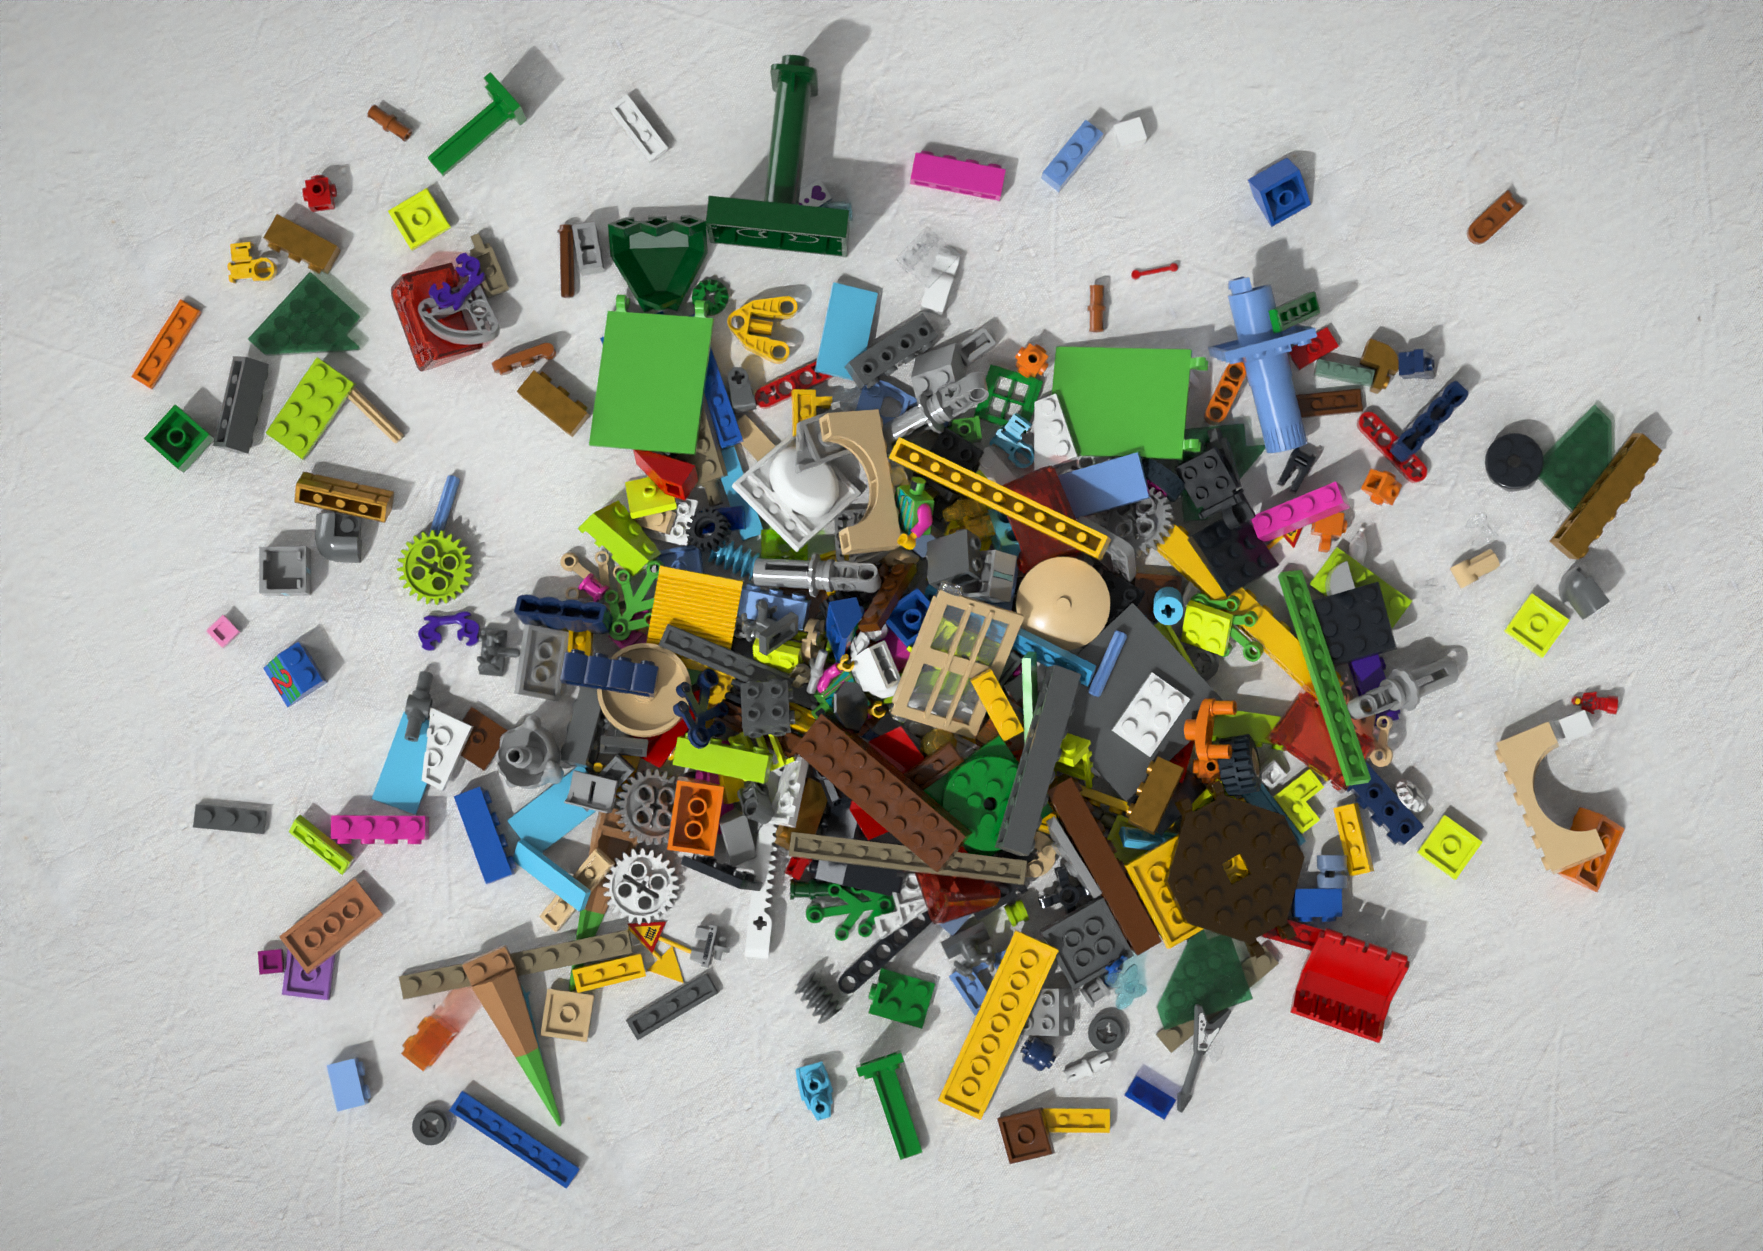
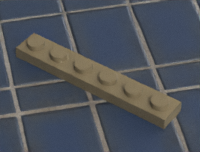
(1253, 969)

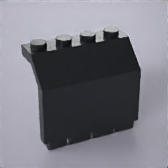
(841, 824)

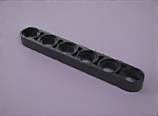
(878, 962)

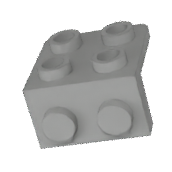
(1051, 1013)

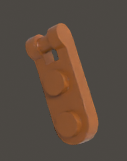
(1493, 219)
(524, 358)

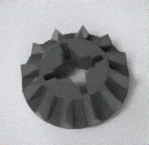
(1209, 669)
(1096, 1038)
(419, 1126)

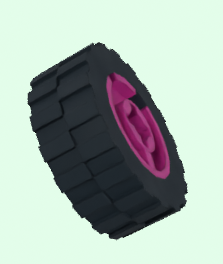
(1162, 479)

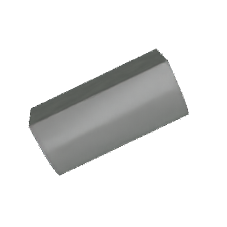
(1339, 579)
(737, 837)

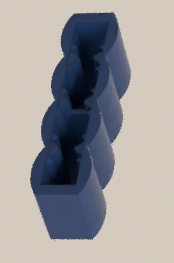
(1429, 421)
(563, 614)
(609, 674)

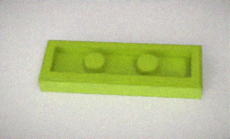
(321, 844)

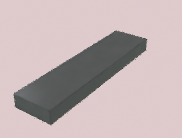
(672, 1006)

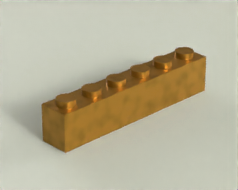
(1606, 496)

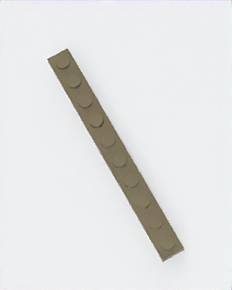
(902, 858)
(526, 962)

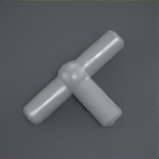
(817, 671)

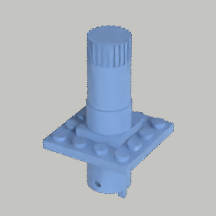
(1266, 363)

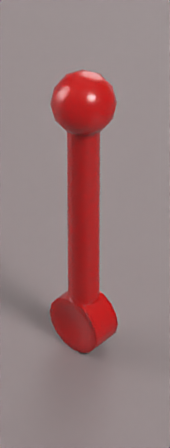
(1136, 274)

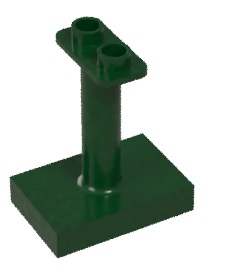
(779, 219)

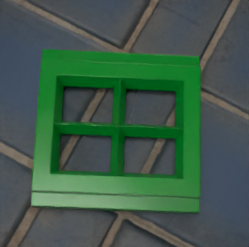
(1028, 404)

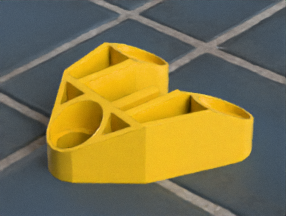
(767, 309)

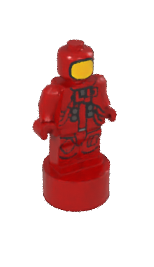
(1591, 702)

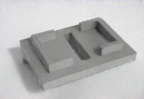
(581, 791)

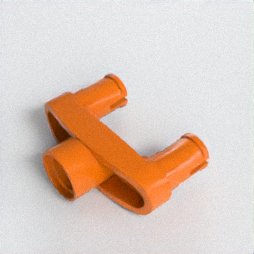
(1202, 729)

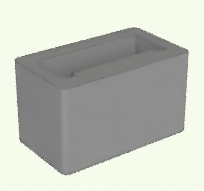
(976, 346)
(1015, 689)

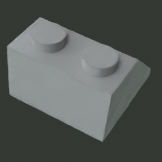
(937, 370)

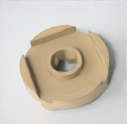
(815, 639)
(1046, 857)

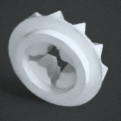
(1410, 795)

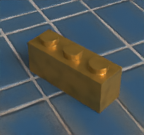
(301, 245)
(553, 402)
(1154, 795)
(809, 815)

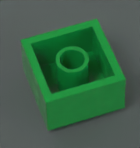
(179, 438)

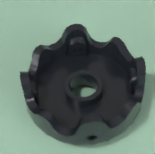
(1509, 477)

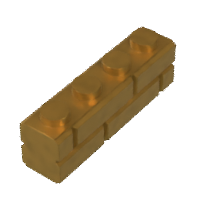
(344, 497)

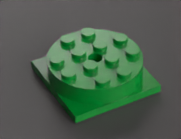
(963, 791)

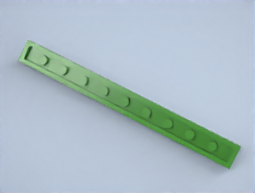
(1324, 678)

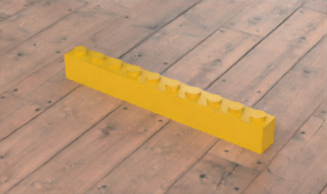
(1000, 498)
(1273, 635)

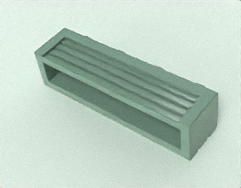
(1344, 372)

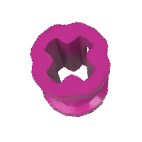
(593, 587)

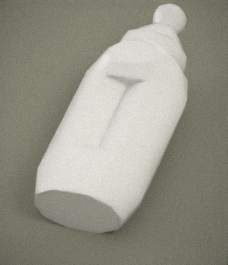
(1358, 547)

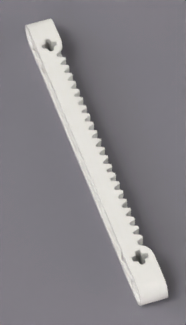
(759, 940)

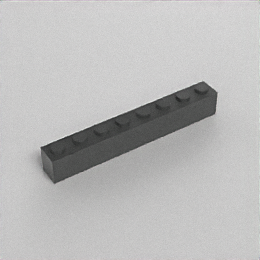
(1038, 761)

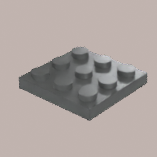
(1086, 942)

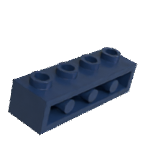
(1386, 809)

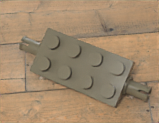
(708, 458)

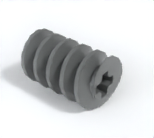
(817, 998)

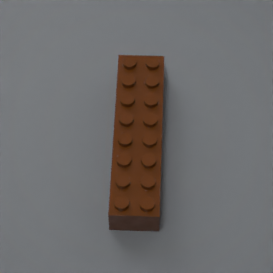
(883, 791)
(1099, 858)

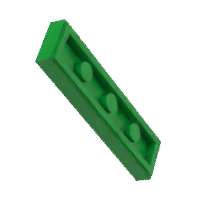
(1294, 312)

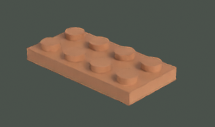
(331, 926)

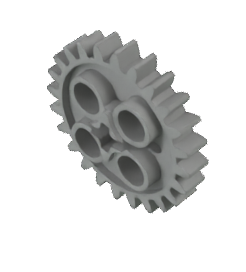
(1157, 519)
(632, 804)

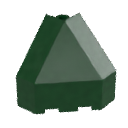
(658, 257)

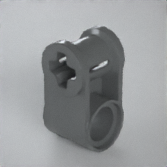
(741, 394)
(756, 802)

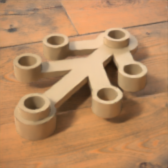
(603, 574)
(1368, 728)

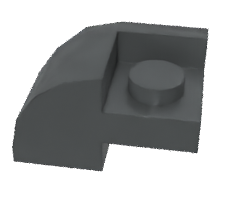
(339, 537)
(1581, 593)

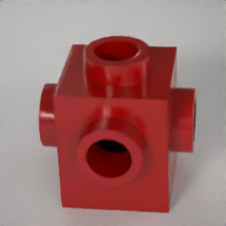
(319, 193)

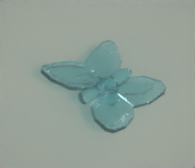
(1126, 986)

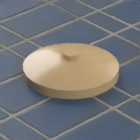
(1064, 602)
(647, 715)

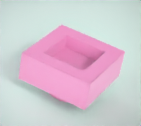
(223, 631)

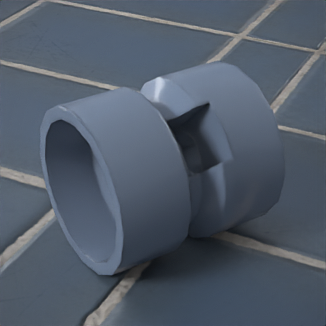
(1331, 863)

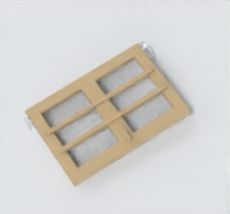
(952, 647)

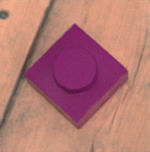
(271, 961)

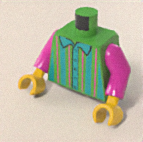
(915, 511)
(830, 682)

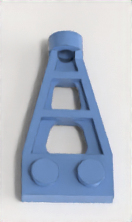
(873, 399)
(973, 991)

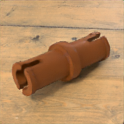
(389, 123)
(1096, 308)

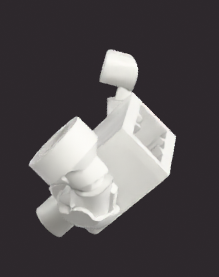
(874, 665)

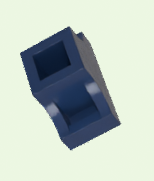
(1416, 364)

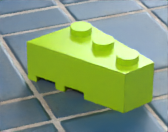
(621, 536)

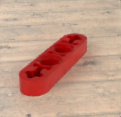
(792, 378)
(1385, 450)

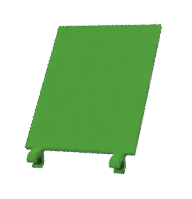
(651, 380)
(1126, 399)

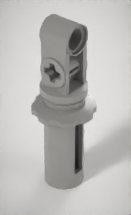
(936, 410)
(816, 575)
(1402, 690)

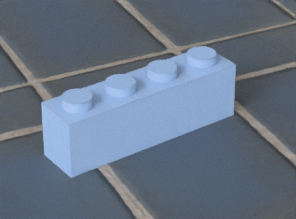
(774, 597)

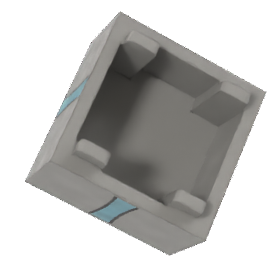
(285, 571)
(996, 578)

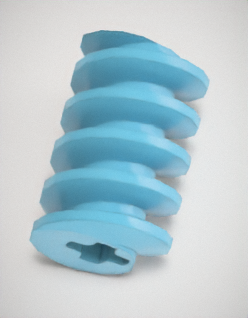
(735, 558)
(1172, 597)

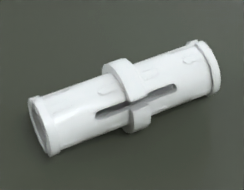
(1087, 1067)

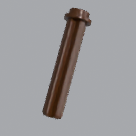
(566, 261)

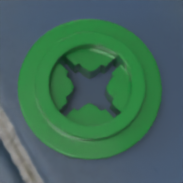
(721, 298)

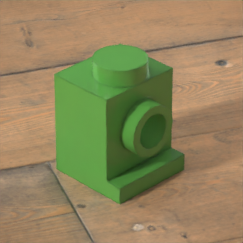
(973, 423)

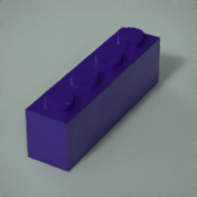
(1368, 675)

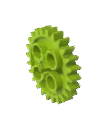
(426, 586)

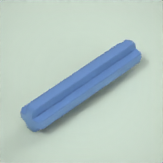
(445, 504)
(1107, 663)

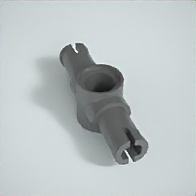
(418, 706)

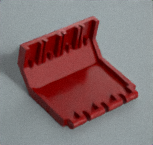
(1348, 984)

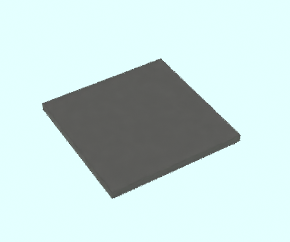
(1094, 716)

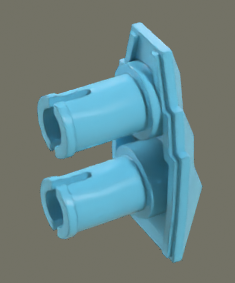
(815, 1089)

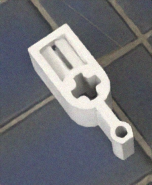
(937, 295)

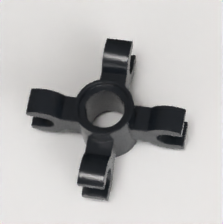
(1050, 899)

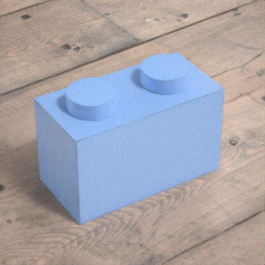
(348, 1084)

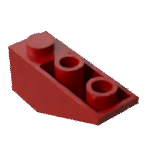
(670, 475)

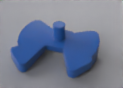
(1114, 968)

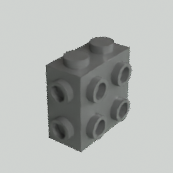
(954, 559)
(766, 708)

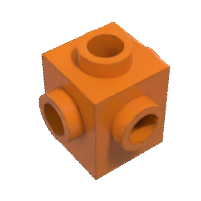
(1030, 369)
(1381, 487)
(1200, 768)

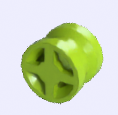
(1016, 913)

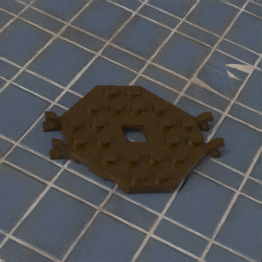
(1202, 886)

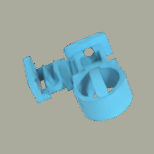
(1010, 438)

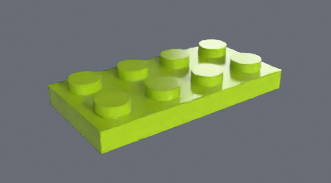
(310, 408)
(1395, 602)

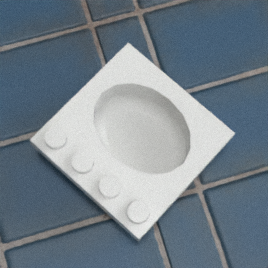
(792, 502)

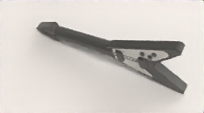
(1203, 1037)

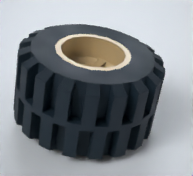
(1243, 770)

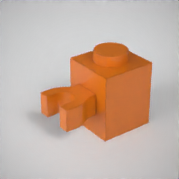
(1329, 528)

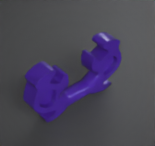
(470, 267)
(429, 634)

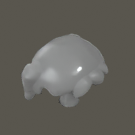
(529, 756)

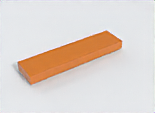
(166, 344)

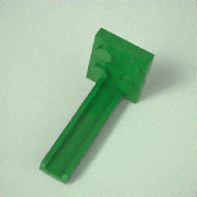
(479, 128)
(900, 998)
(893, 1101)

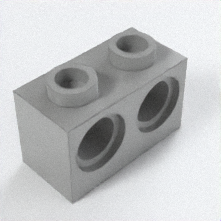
(588, 248)

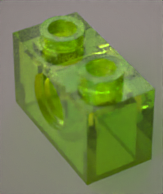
(771, 542)

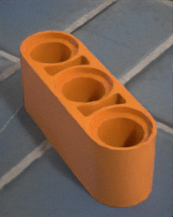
(1220, 403)

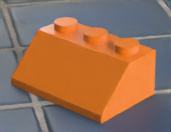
(695, 816)
(1591, 873)

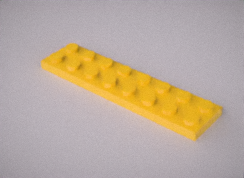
(998, 1024)

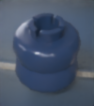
(1038, 1054)

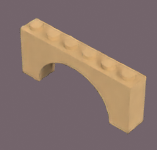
(863, 436)
(1522, 758)

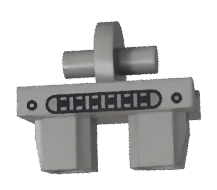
(704, 956)

